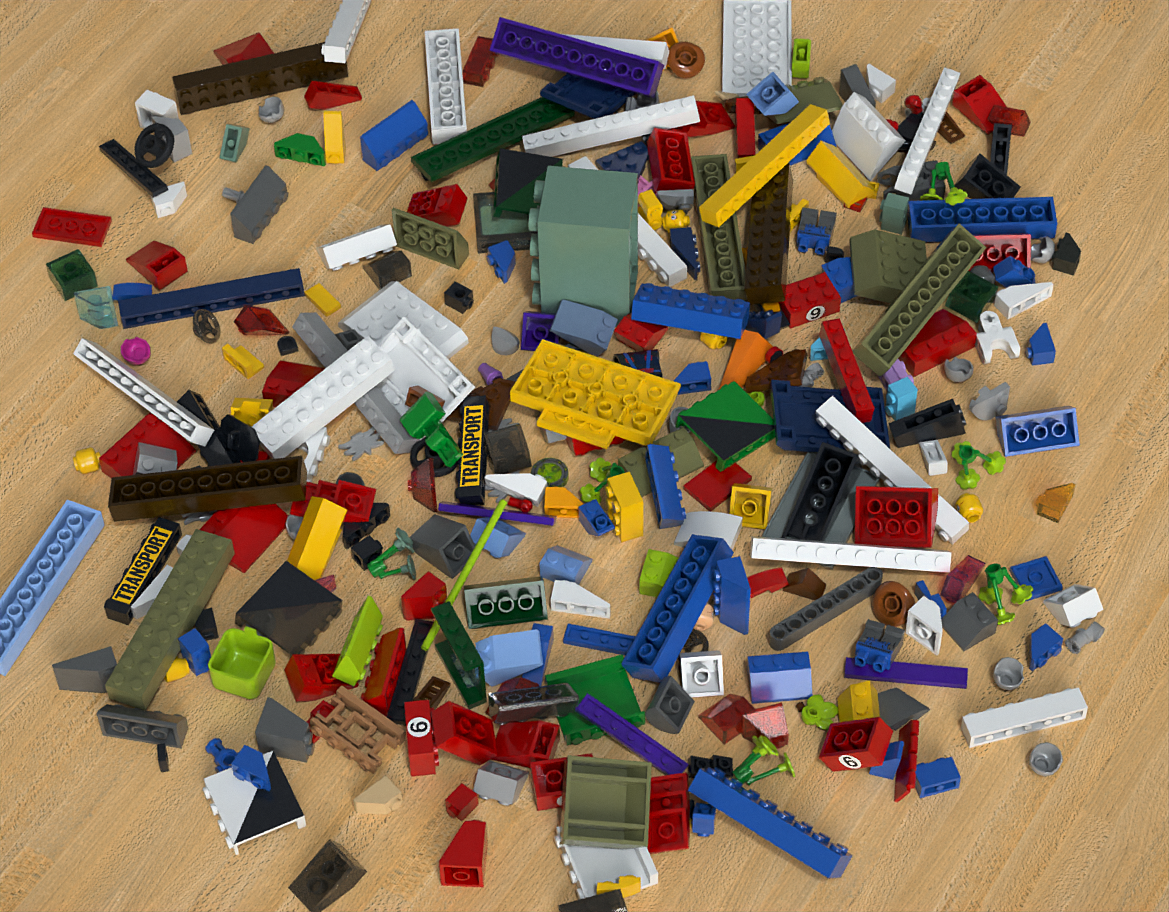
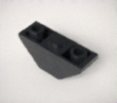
(357, 530)

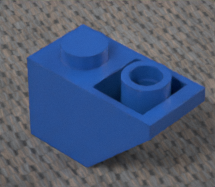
(503, 260)
(1013, 272)
(594, 519)
(1043, 645)
(250, 766)

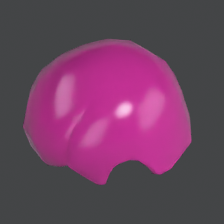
(136, 351)

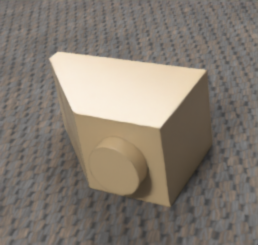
(379, 798)

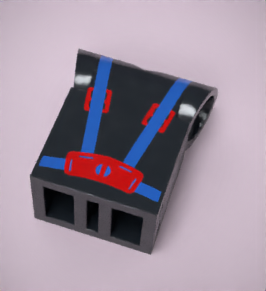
(641, 360)

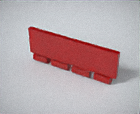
(908, 764)

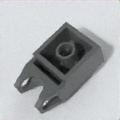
(921, 187)

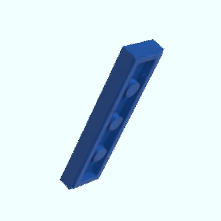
(597, 639)

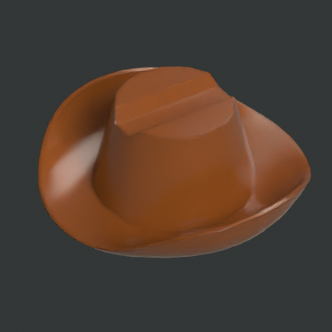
(686, 59)
(892, 603)

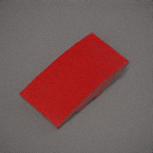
(712, 120)
(351, 496)
(669, 813)

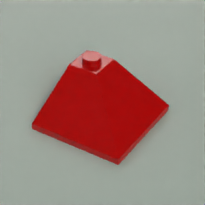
(243, 49)

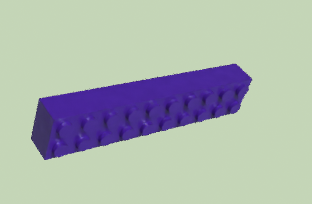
(577, 57)

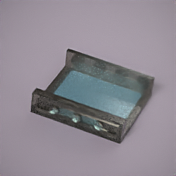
(494, 230)

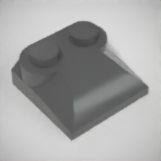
(676, 199)

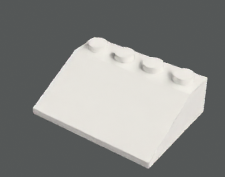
(865, 135)

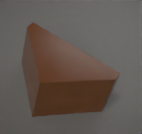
(805, 584)

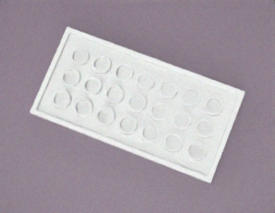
(755, 43)

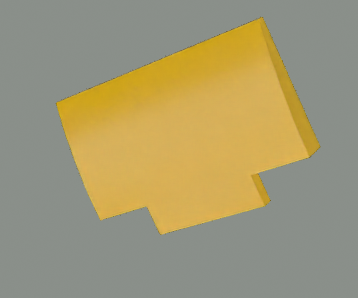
(593, 396)

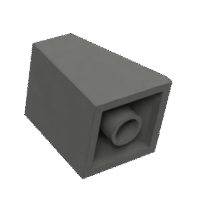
(443, 544)
(283, 733)

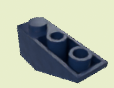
(682, 243)

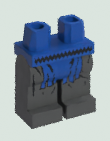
(812, 236)
(878, 648)

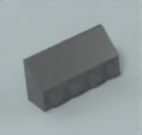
(258, 205)
(142, 725)

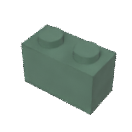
(894, 213)

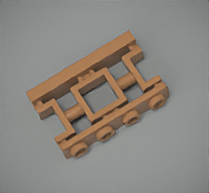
(364, 716)

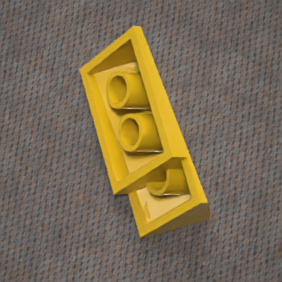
(839, 174)
(317, 537)

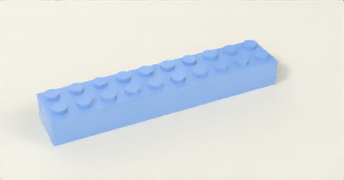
(44, 577)

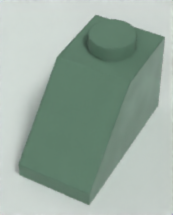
(234, 142)

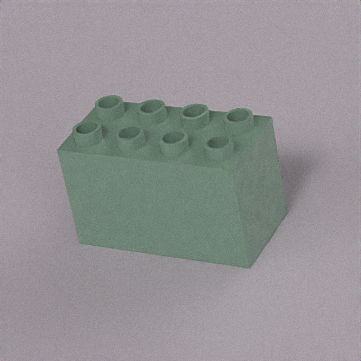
(585, 239)

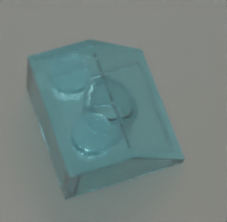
(97, 307)

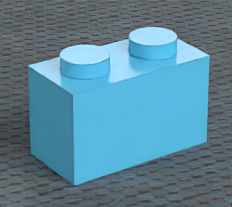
(901, 399)

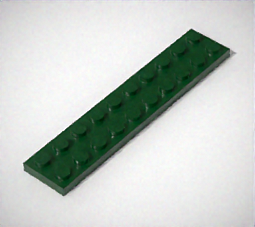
(489, 138)

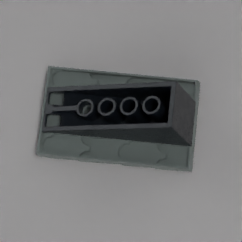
(821, 498)

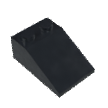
(986, 181)

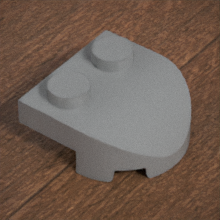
(990, 402)

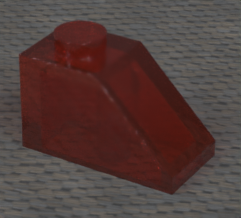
(1015, 117)

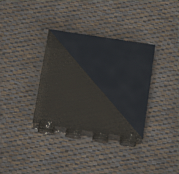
(290, 609)

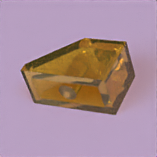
(1055, 501)

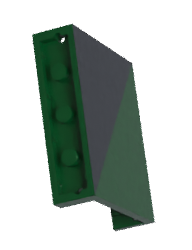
(516, 180)

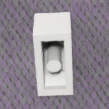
(879, 83)
(169, 201)

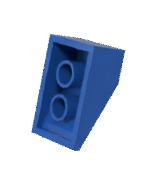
(840, 275)

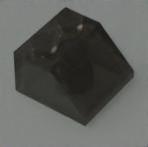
(389, 268)
(507, 450)

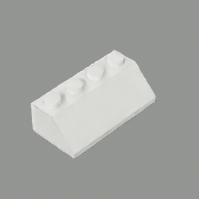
(357, 246)

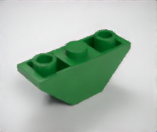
(301, 149)

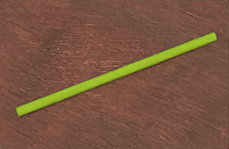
(467, 569)

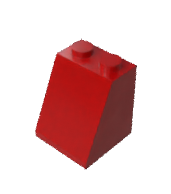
(466, 856)

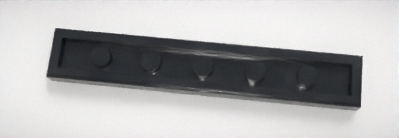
(130, 166)
(410, 672)

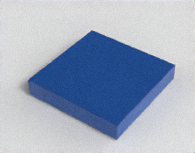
(1037, 574)

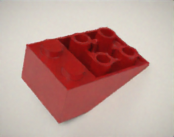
(976, 101)
(439, 205)
(158, 263)
(312, 676)
(527, 742)

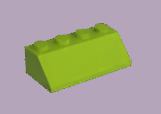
(359, 643)

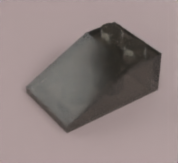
(327, 877)

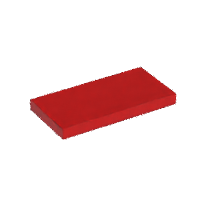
(72, 227)

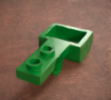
(424, 420)

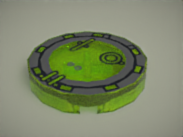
(552, 470)

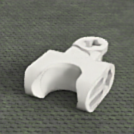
(993, 336)

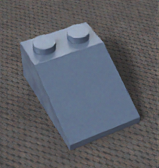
(584, 326)

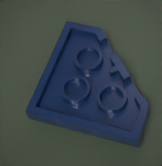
(628, 159)

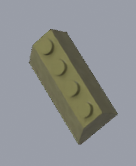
(685, 454)

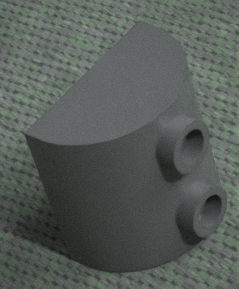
(669, 706)

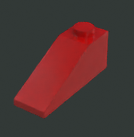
(329, 95)

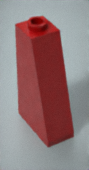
(745, 127)

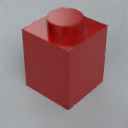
(461, 802)

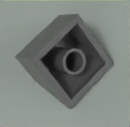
(969, 622)

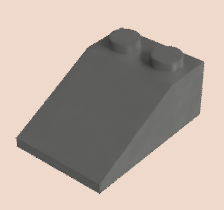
(86, 671)

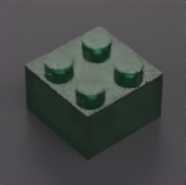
(71, 274)
(972, 296)

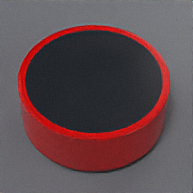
(772, 354)

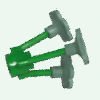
(378, 566)

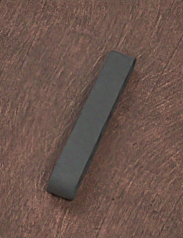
(837, 602)

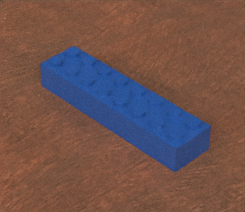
(935, 218)
(676, 609)
(771, 823)

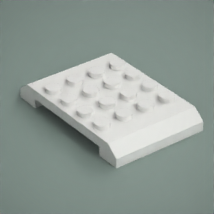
(392, 303)
(423, 365)

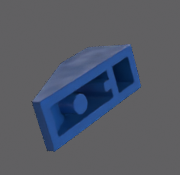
(546, 638)

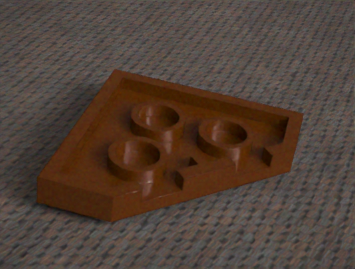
(785, 368)
(498, 397)

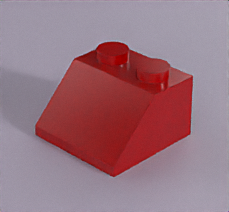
(639, 334)
(423, 596)

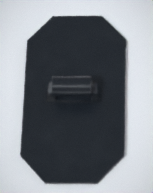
(241, 438)

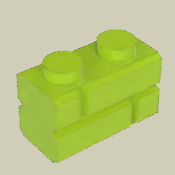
(801, 58)

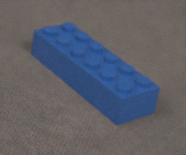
(690, 310)

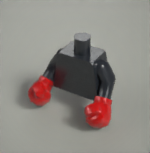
(910, 125)

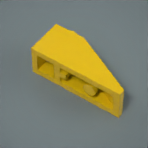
(334, 137)

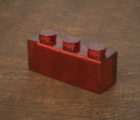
(479, 62)

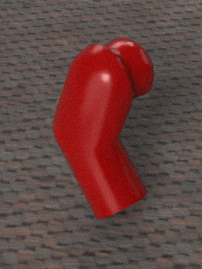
(524, 505)

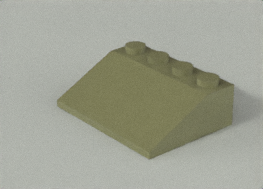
(816, 92)
(429, 239)

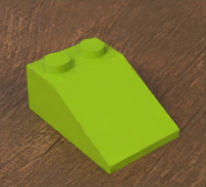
(656, 572)

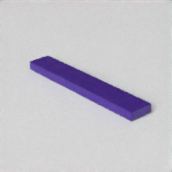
(506, 514)
(910, 674)
(630, 736)

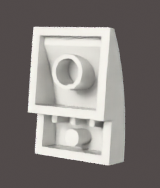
(709, 524)

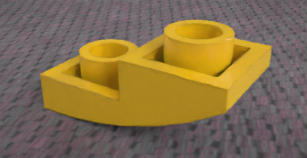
(628, 884)

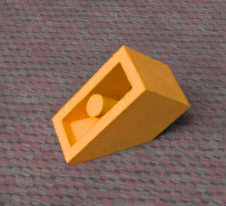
(561, 503)

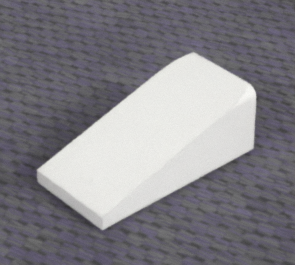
(933, 457)

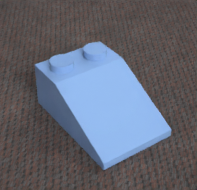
(510, 655)

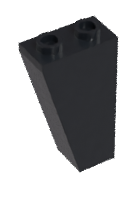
(929, 424)

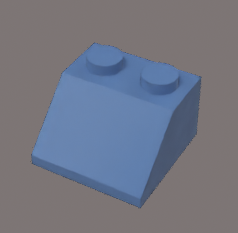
(772, 96)
(501, 540)
(564, 564)

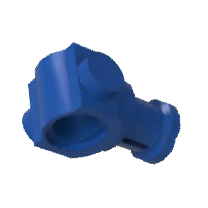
(222, 756)

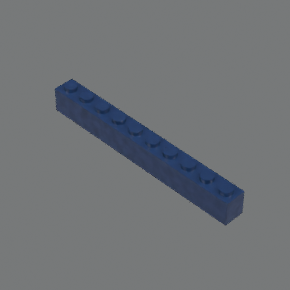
(212, 297)

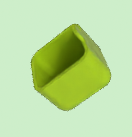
(242, 663)

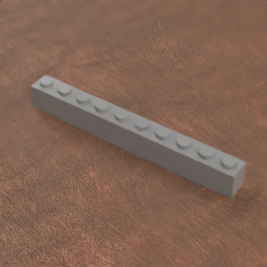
(372, 404)

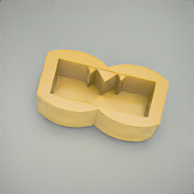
(650, 209)

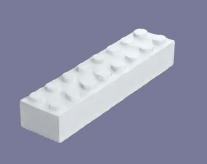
(445, 84)
(323, 398)

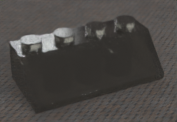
(532, 703)

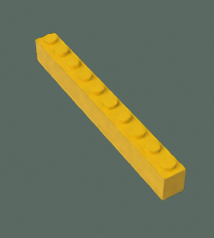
(764, 165)

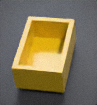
(624, 507)

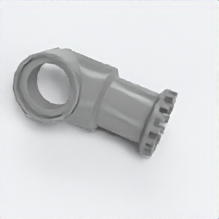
(811, 374)
(1084, 637)

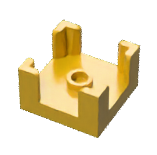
(250, 409)

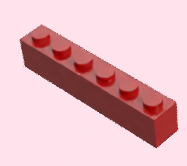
(846, 370)

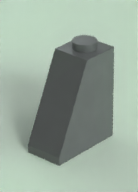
(853, 81)

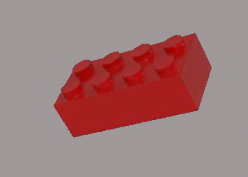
(670, 160)

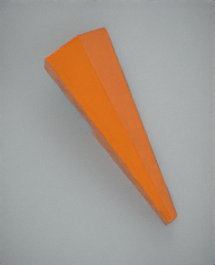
(746, 358)

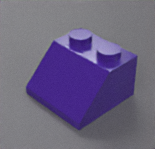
(537, 327)

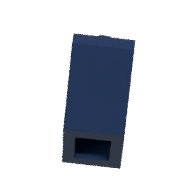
(764, 323)

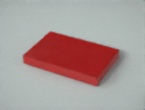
(715, 487)

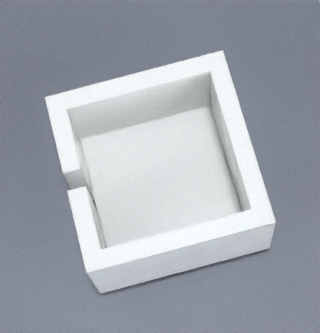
(153, 104)

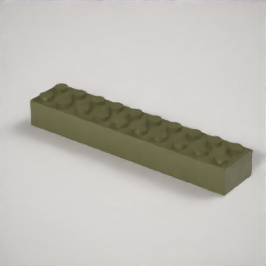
(720, 244)
(919, 300)
(169, 617)

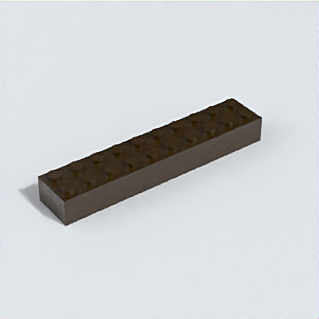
(254, 78)
(769, 240)
(208, 488)

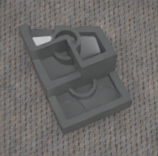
(898, 708)

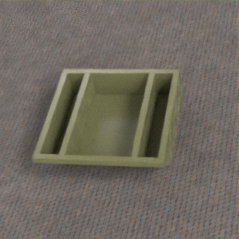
(884, 263)
(605, 802)

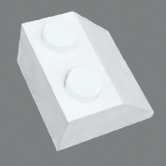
(1074, 605)
(925, 624)
(702, 673)

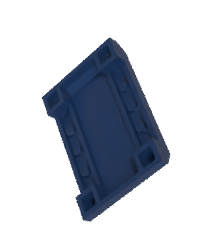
(586, 96)
(796, 416)

